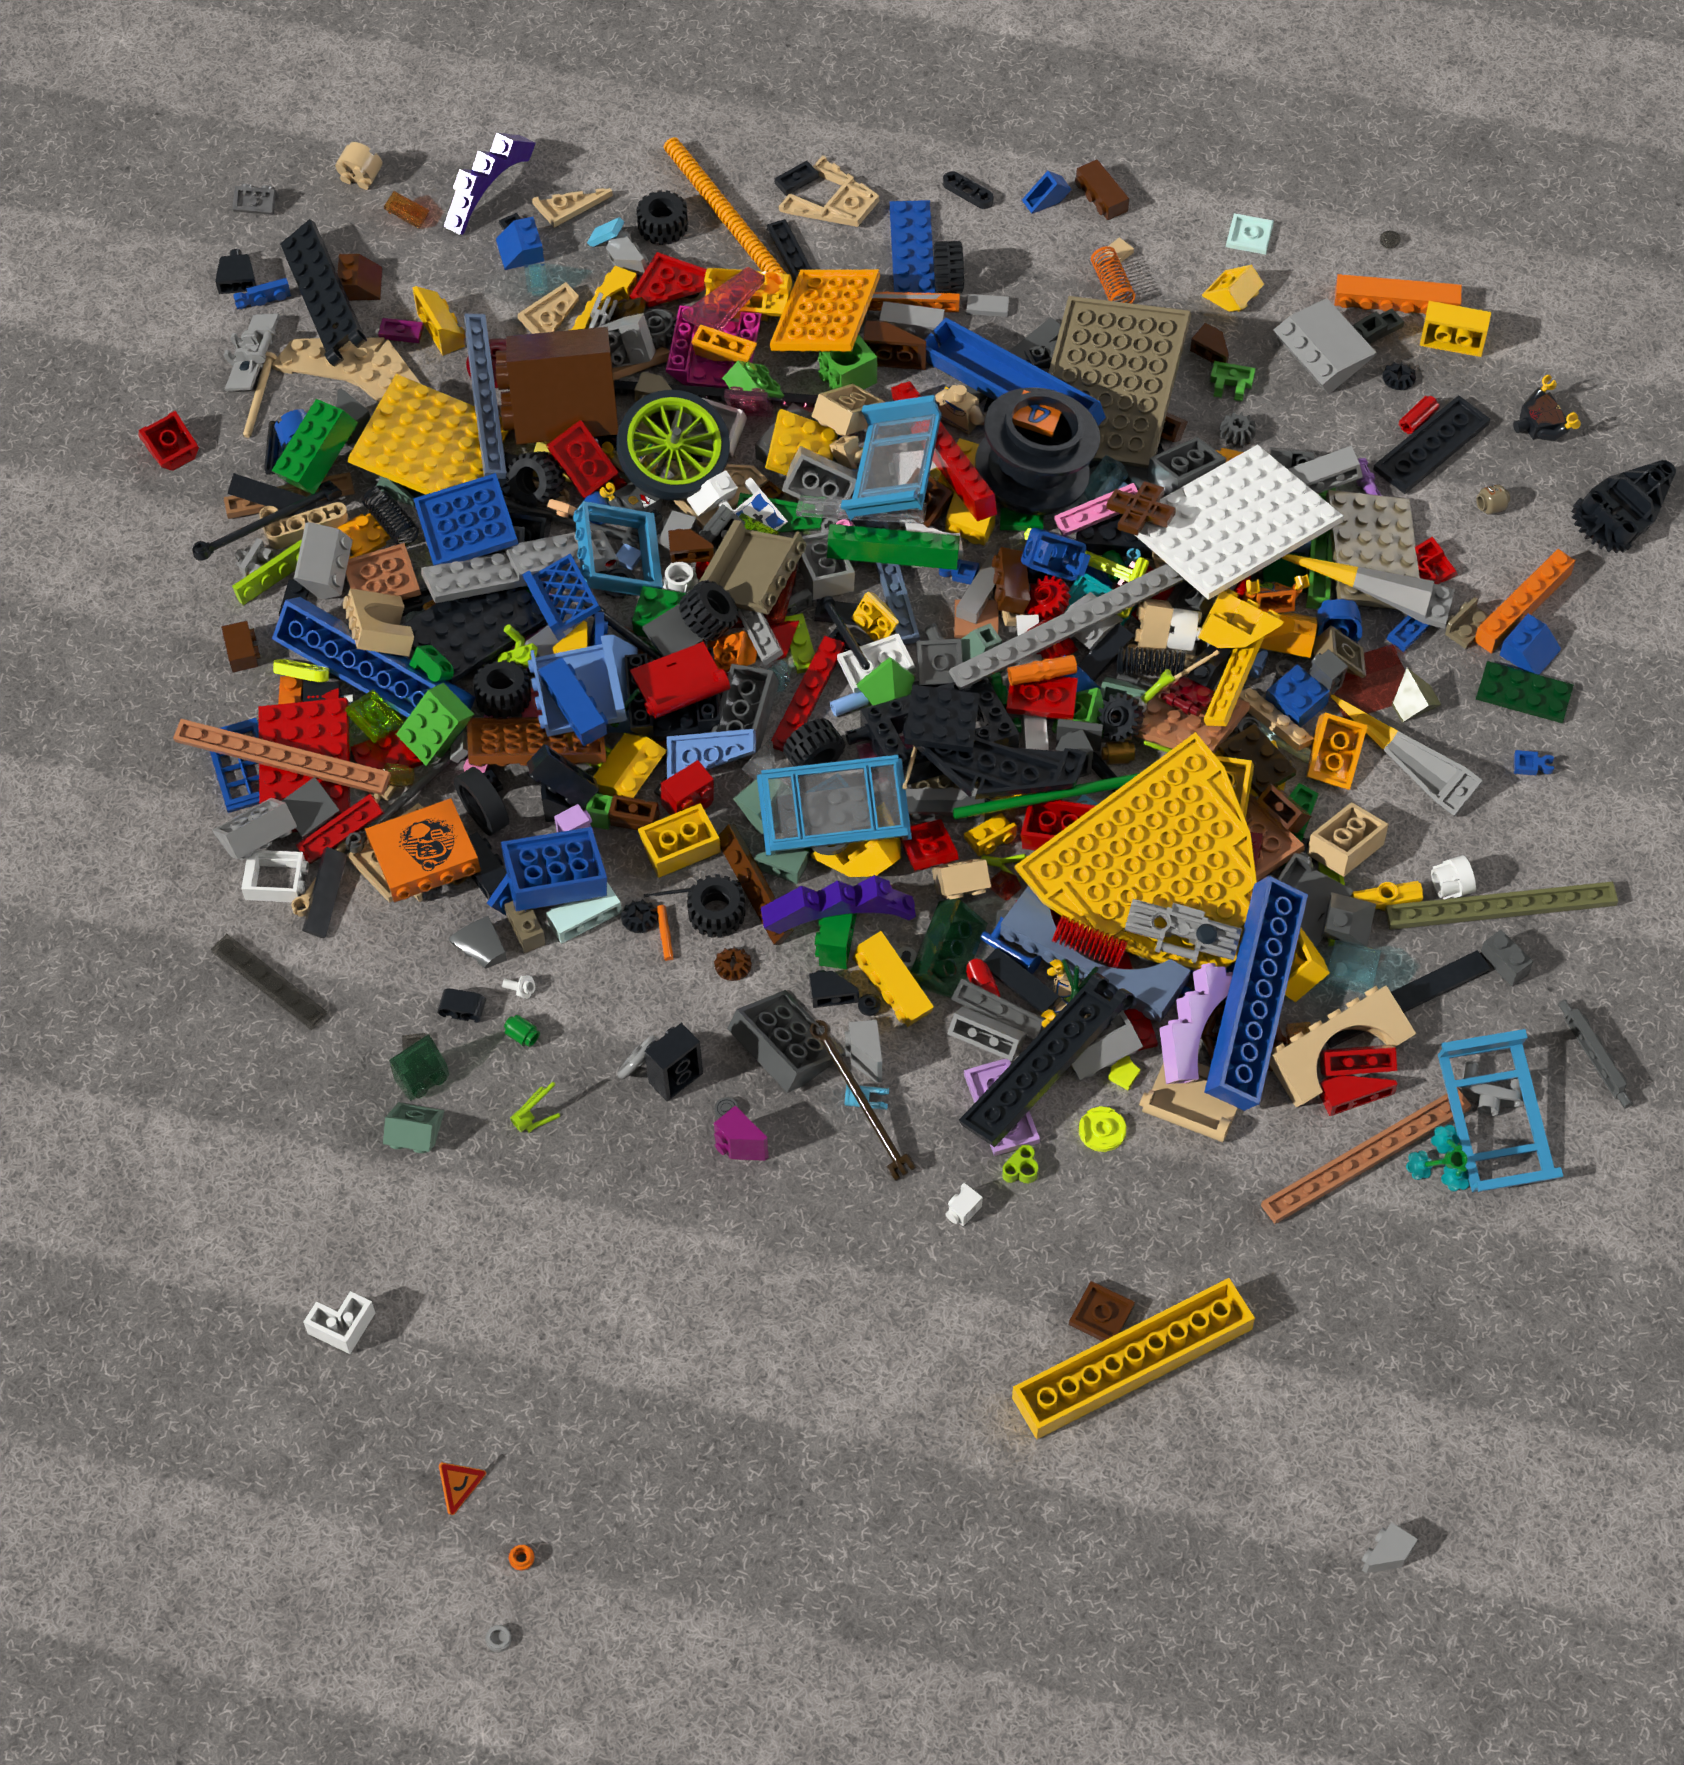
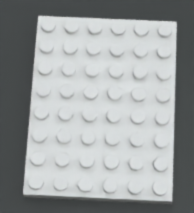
(1238, 521)

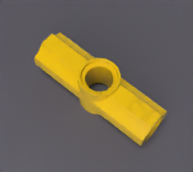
(1398, 894)

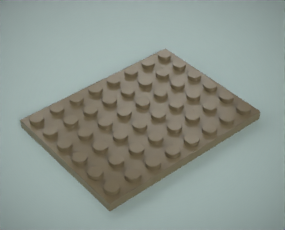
(1128, 363)

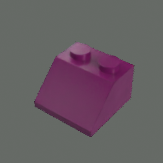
(740, 1137)

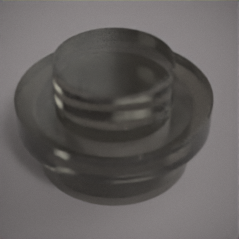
(1390, 239)

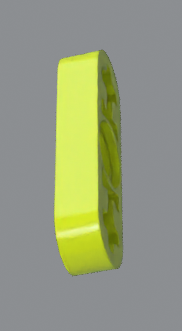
(301, 670)

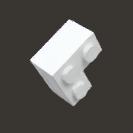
(343, 1327)

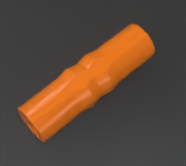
(1042, 670)

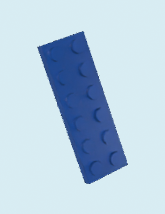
(912, 246)

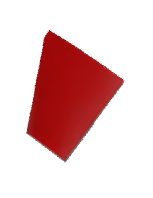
(1432, 558)

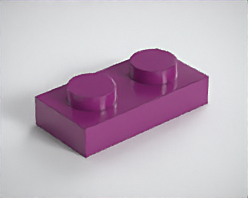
(401, 330)

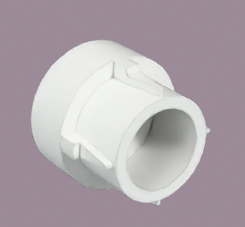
(679, 577)
(1453, 878)

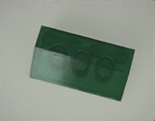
(948, 947)

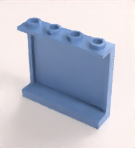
(599, 674)

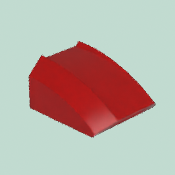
(169, 442)

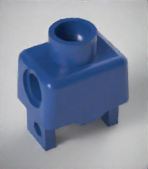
(1051, 552)

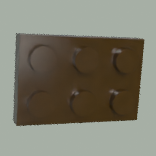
(1268, 761)

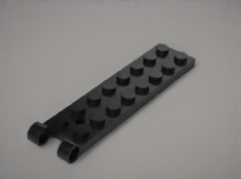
(322, 291)
(1045, 1060)

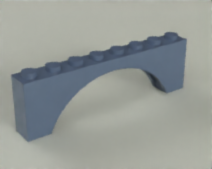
(1154, 987)

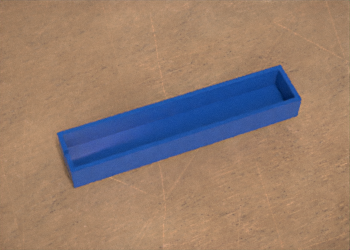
(992, 368)

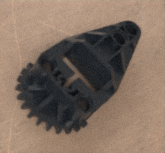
(1640, 496)

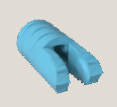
(851, 1101)

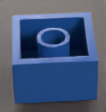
(1298, 695)

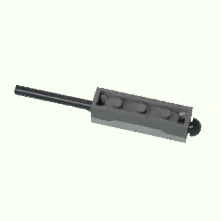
(935, 804)

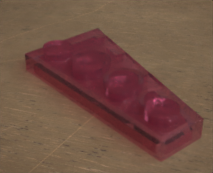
(724, 302)

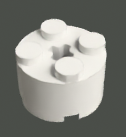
(1184, 631)

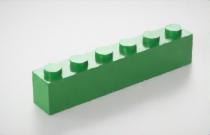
(893, 546)

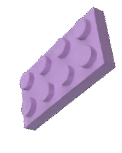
(978, 1081)

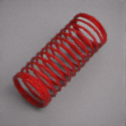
(1065, 921)

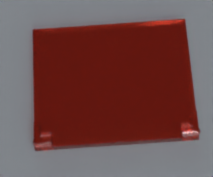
(1379, 685)

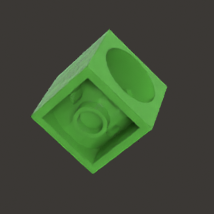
(849, 367)

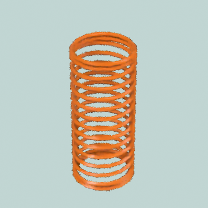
(1112, 259)

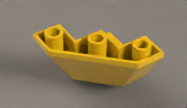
(1237, 622)
(864, 857)

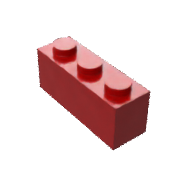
(1358, 1060)

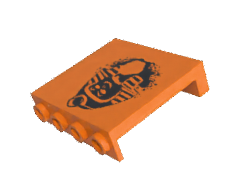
(423, 850)

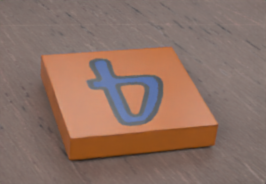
(1037, 418)

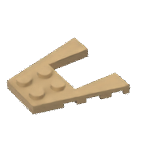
(847, 206)

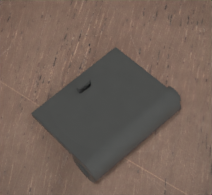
(1302, 876)

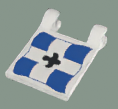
(759, 507)

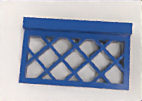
(549, 607)

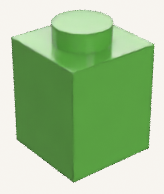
(598, 809)

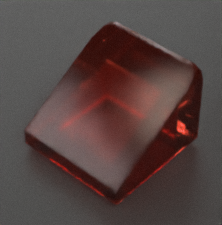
(1005, 885)

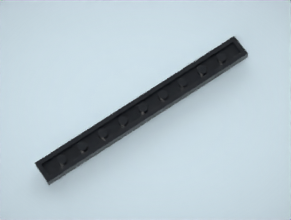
(706, 392)

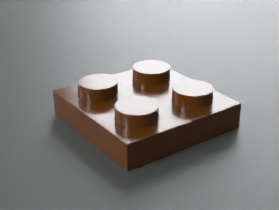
(1101, 1312)

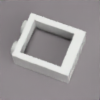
(274, 859)

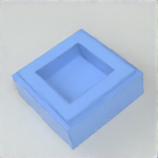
(628, 556)

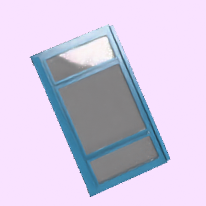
(895, 456)
(833, 803)

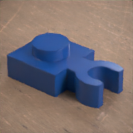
(965, 572)
(1529, 763)

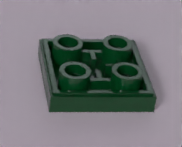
(1284, 572)

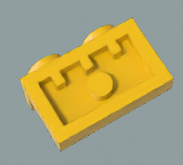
(991, 834)

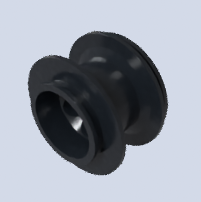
(1031, 469)

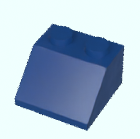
(520, 244)
(1530, 645)

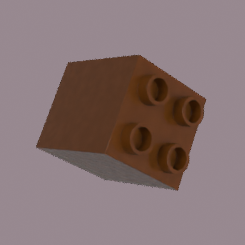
(556, 383)

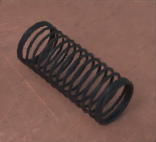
(410, 524)
(1121, 667)

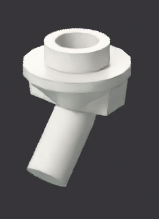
(524, 987)

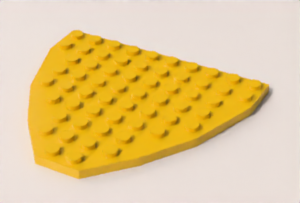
(1157, 841)

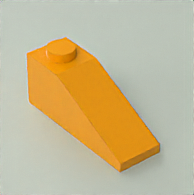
(721, 345)

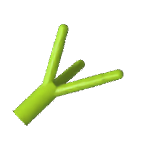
(999, 862)

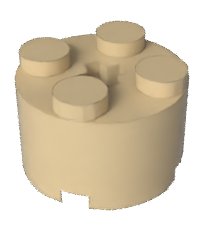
(358, 165)

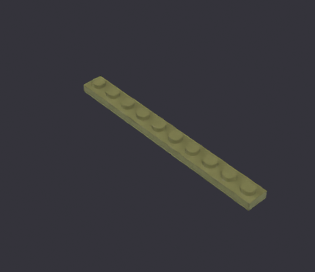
(1501, 905)

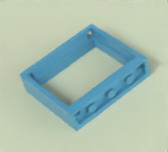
(648, 546)

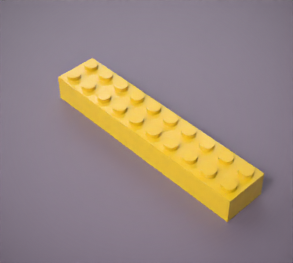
(1132, 1358)

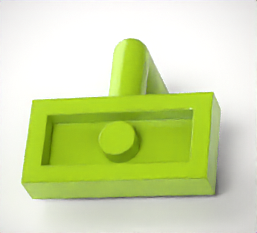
(521, 653)

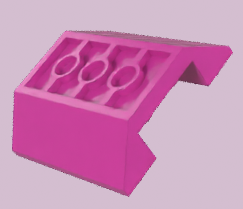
(700, 371)

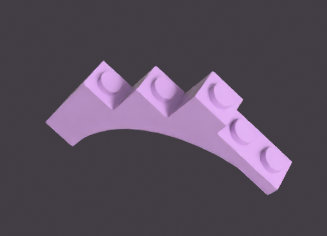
(1182, 1036)

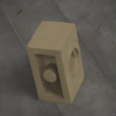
(525, 927)

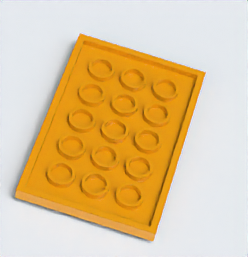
(825, 310)

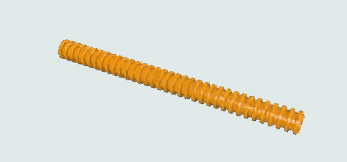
(721, 207)

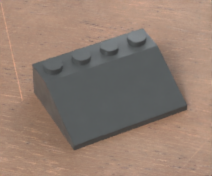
(781, 1041)

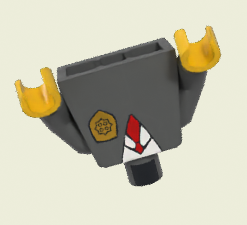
(633, 498)

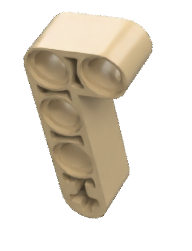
(290, 530)

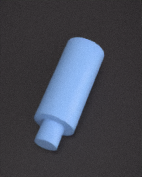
(848, 703)

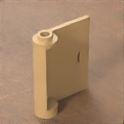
(1189, 1105)

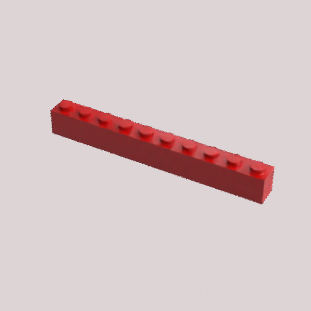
(956, 466)

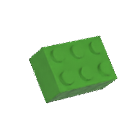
(434, 724)

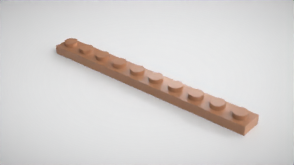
(282, 757)
(1361, 1158)

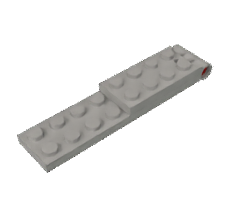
(505, 569)

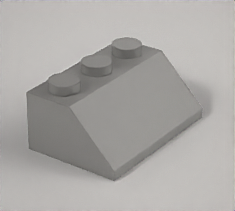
(818, 476)
(323, 560)
(255, 828)
(1111, 1045)

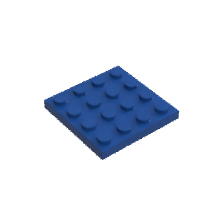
(466, 520)

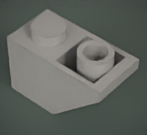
(1391, 1550)

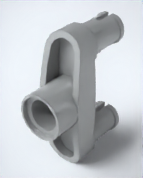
(1488, 1096)

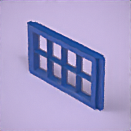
(243, 801)

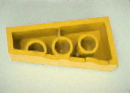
(892, 979)

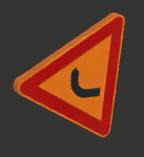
(458, 1483)

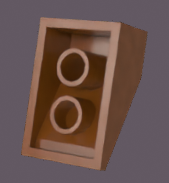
(895, 346)

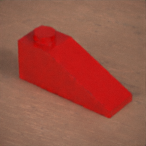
(1352, 1091)

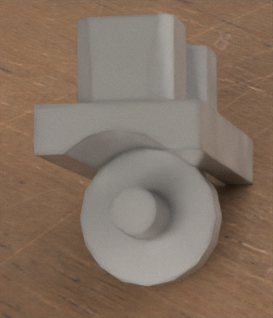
(250, 557)

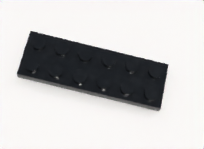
(1431, 444)

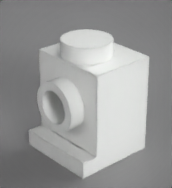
(964, 1206)

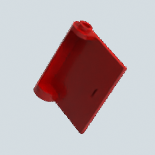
(679, 680)

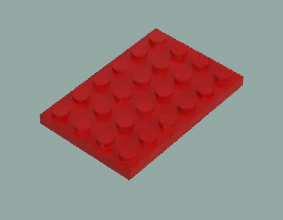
(309, 726)

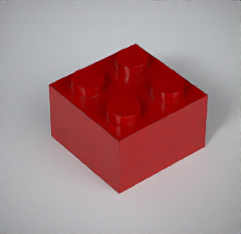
(687, 789)

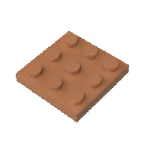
(384, 572)

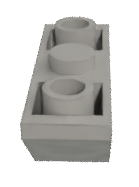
(626, 254)

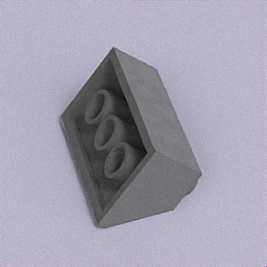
(748, 701)

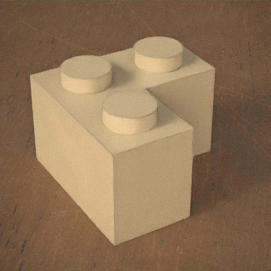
(1155, 624)

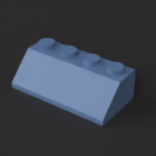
(620, 649)

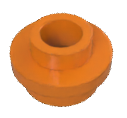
(518, 1550)

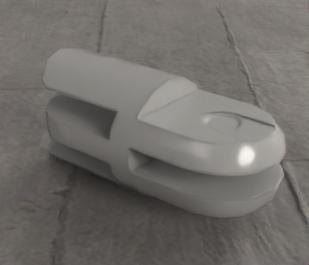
(600, 315)

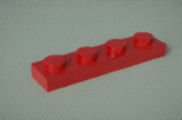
(340, 827)

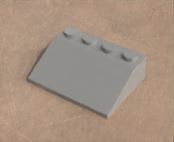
(1325, 344)

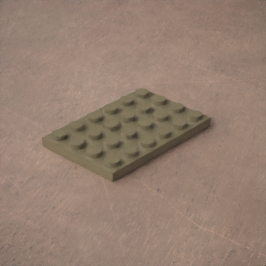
(1373, 536)

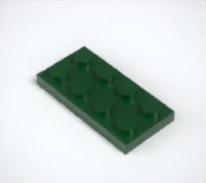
(1524, 692)

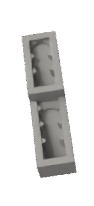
(977, 594)

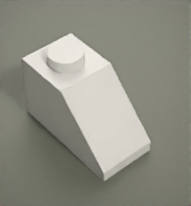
(712, 492)

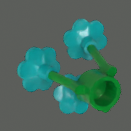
(1455, 1159)

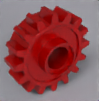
(1048, 598)

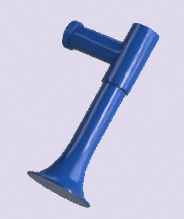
(993, 940)

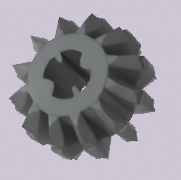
(1237, 429)

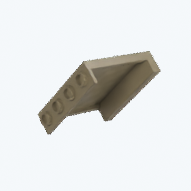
(754, 566)

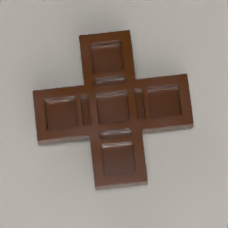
(1141, 508)

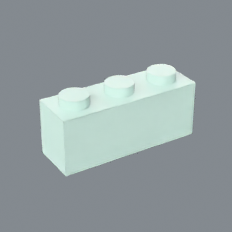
(580, 916)

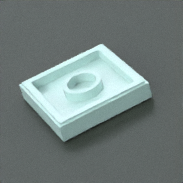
(1249, 233)

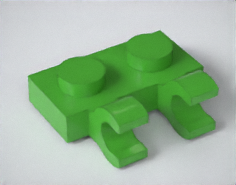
(1232, 375)

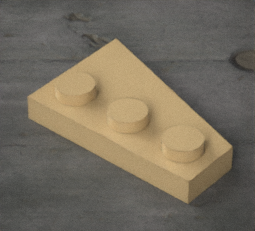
(550, 310)

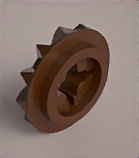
(741, 968)

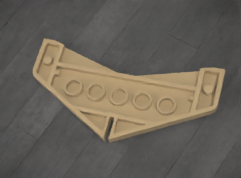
(361, 366)

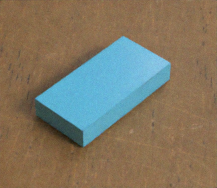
(605, 232)

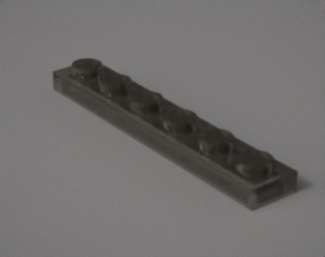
(269, 981)

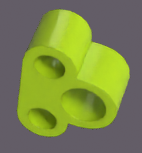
(1017, 1163)

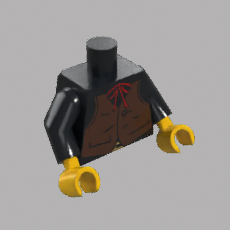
(1543, 416)

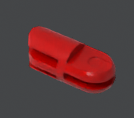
(981, 976)

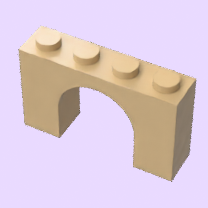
(376, 622)

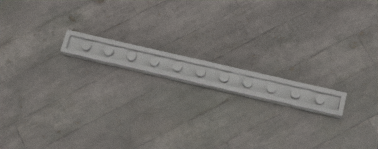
(1064, 626)

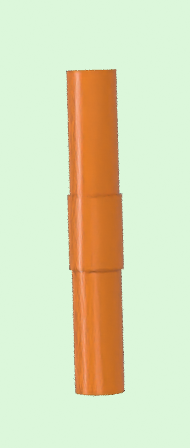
(665, 932)

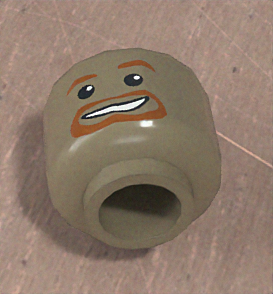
(1493, 499)

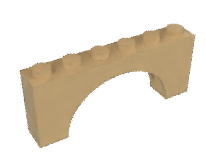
(1297, 1062)

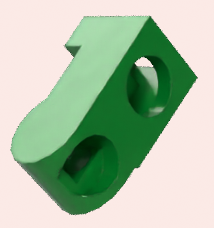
(433, 663)

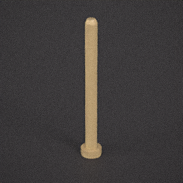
(270, 358)

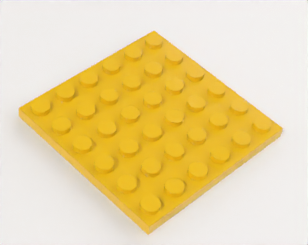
(421, 438)

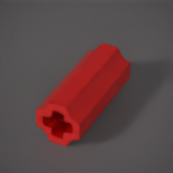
(1419, 414)

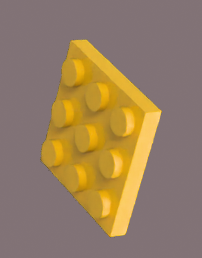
(796, 431)

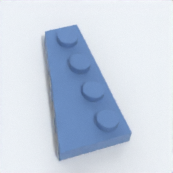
(708, 748)

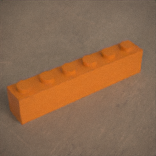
(1393, 293)
(1524, 600)

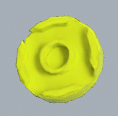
(1102, 1136)

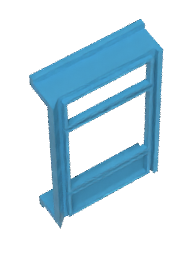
(1489, 1043)

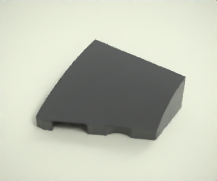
(480, 942)

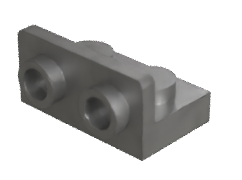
(254, 200)

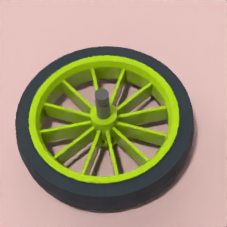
(672, 444)

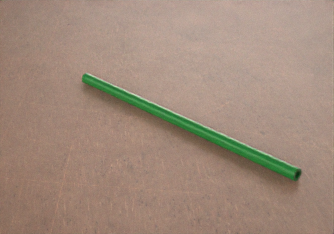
(1041, 797)

